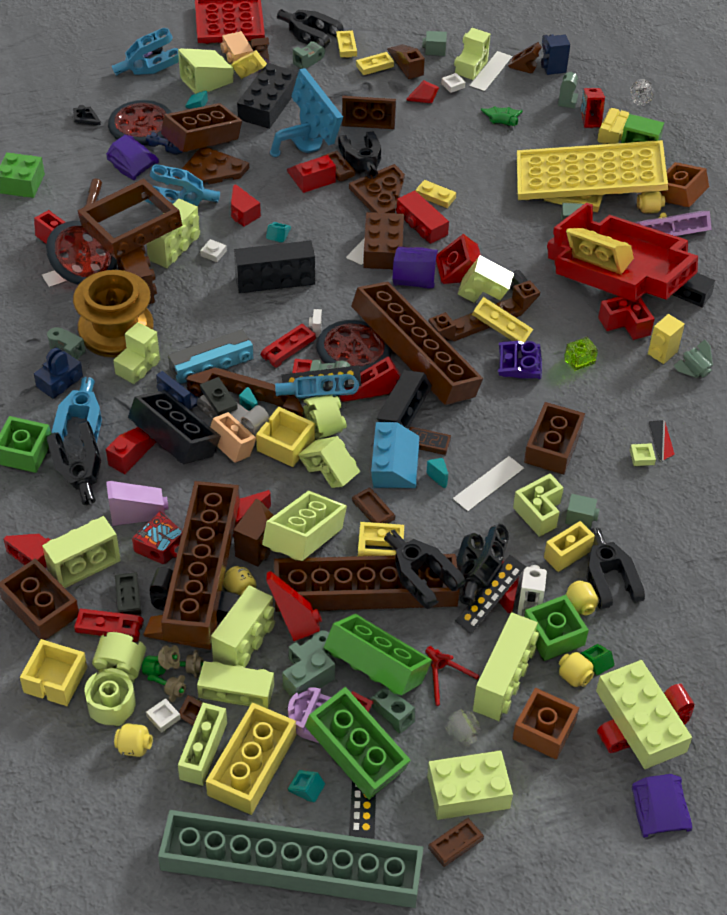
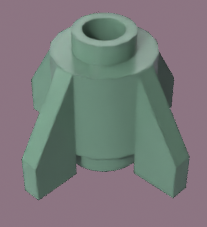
(696, 362)

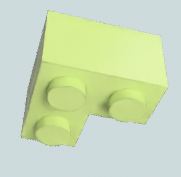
(474, 54)
(487, 278)
(140, 354)
(331, 459)
(538, 504)

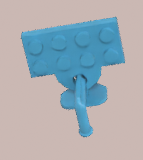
(317, 117)

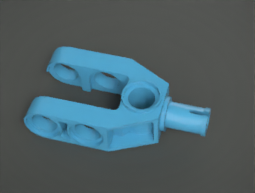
(139, 64)
(192, 190)
(313, 386)
(81, 405)

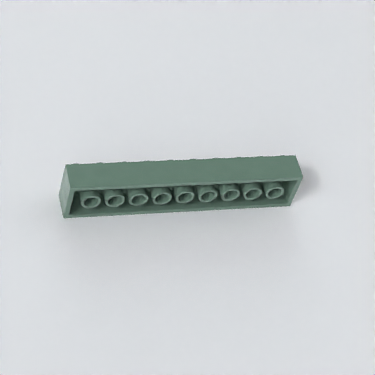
(291, 858)

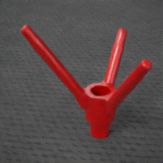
(440, 661)

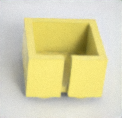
(288, 438)
(53, 672)

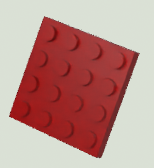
(226, 17)

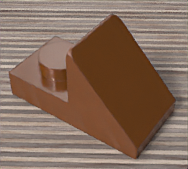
(261, 46)
(525, 59)

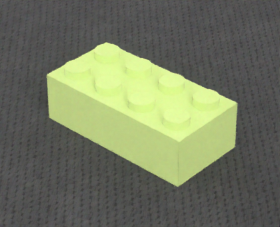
(304, 525)
(505, 667)
(643, 714)

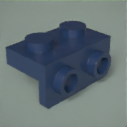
(179, 392)

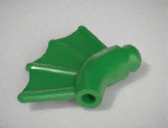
(502, 115)

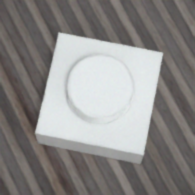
(453, 82)
(213, 250)
(316, 322)
(163, 715)

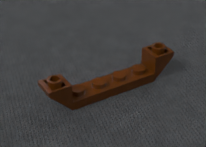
(522, 298)
(238, 383)

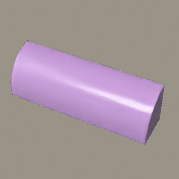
(681, 223)

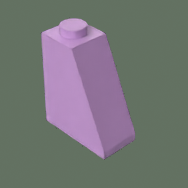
(134, 502)

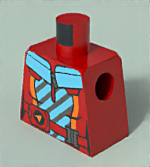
(592, 101)
(158, 539)

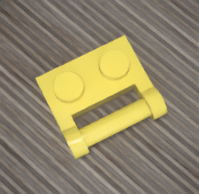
(373, 535)

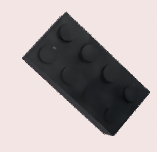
(267, 95)
(274, 266)
(174, 427)

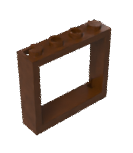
(120, 201)

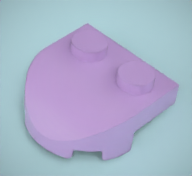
(301, 706)

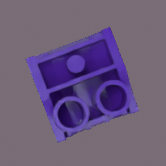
(130, 157)
(414, 267)
(520, 359)
(661, 805)

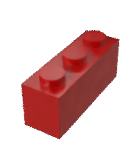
(422, 217)

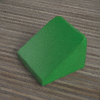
(600, 658)

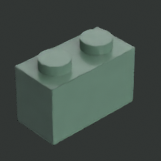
(311, 672)

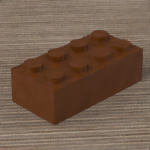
(201, 127)

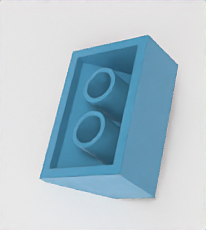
(394, 456)

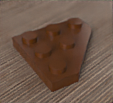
(214, 166)
(382, 192)

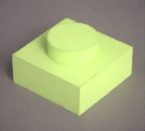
(642, 454)

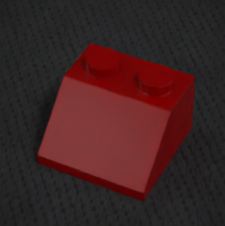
(313, 173)
(457, 259)

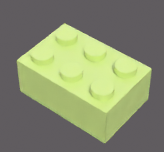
(171, 245)
(82, 552)
(243, 628)
(469, 785)

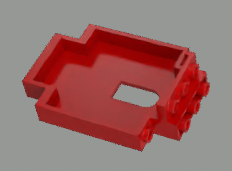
(658, 265)

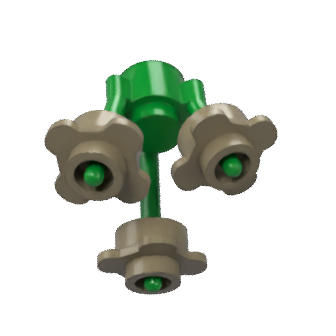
(170, 657)

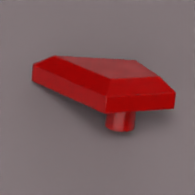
(424, 93)

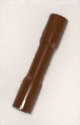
(94, 191)

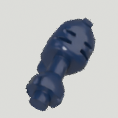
(155, 140)

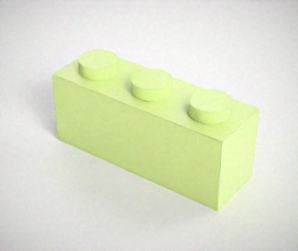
(235, 684)
(202, 744)

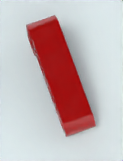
(678, 698)

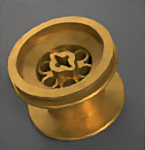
(109, 307)

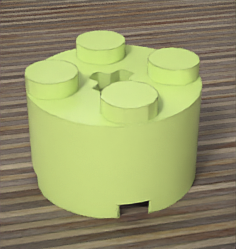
(325, 414)
(120, 653)
(110, 697)

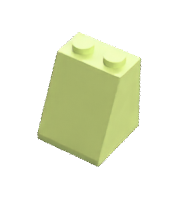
(204, 69)

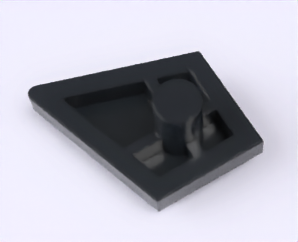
(85, 115)
(518, 278)

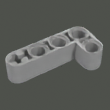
(251, 420)

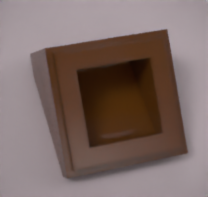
(190, 709)

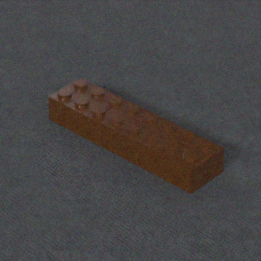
(416, 342)
(201, 563)
(358, 582)

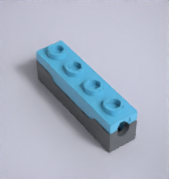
(217, 353)

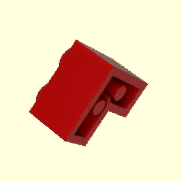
(626, 313)

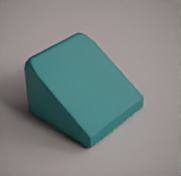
(197, 100)
(277, 231)
(247, 399)
(437, 471)
(307, 785)

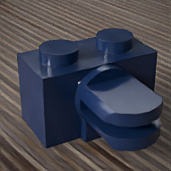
(556, 53)
(58, 373)

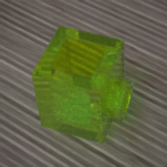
(581, 353)

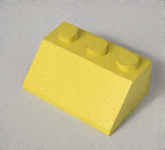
(600, 249)

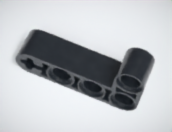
(160, 587)

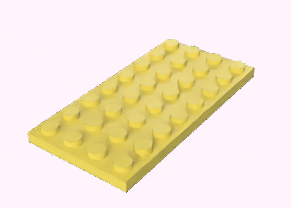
(591, 170)

